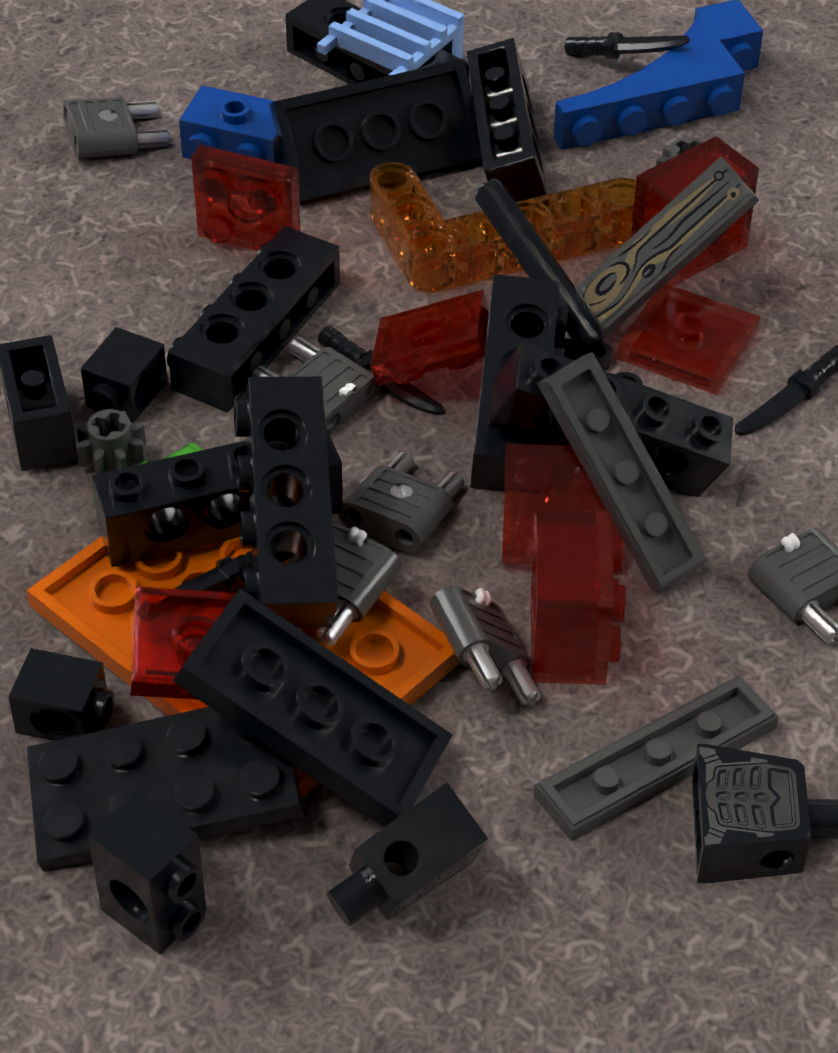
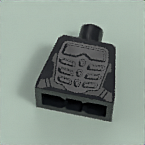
(754, 815)
(428, 841)

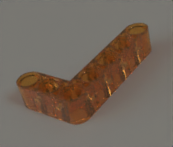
(468, 248)

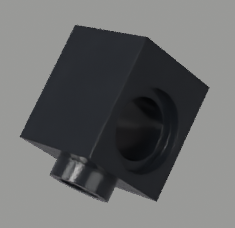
(124, 373)
(59, 696)

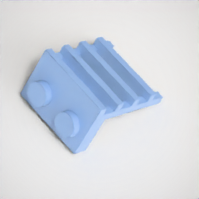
(398, 33)

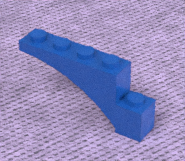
(676, 88)

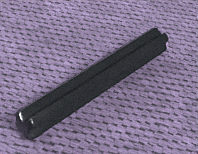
(539, 261)

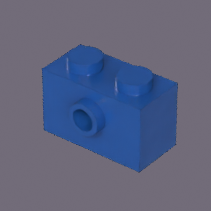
(230, 124)

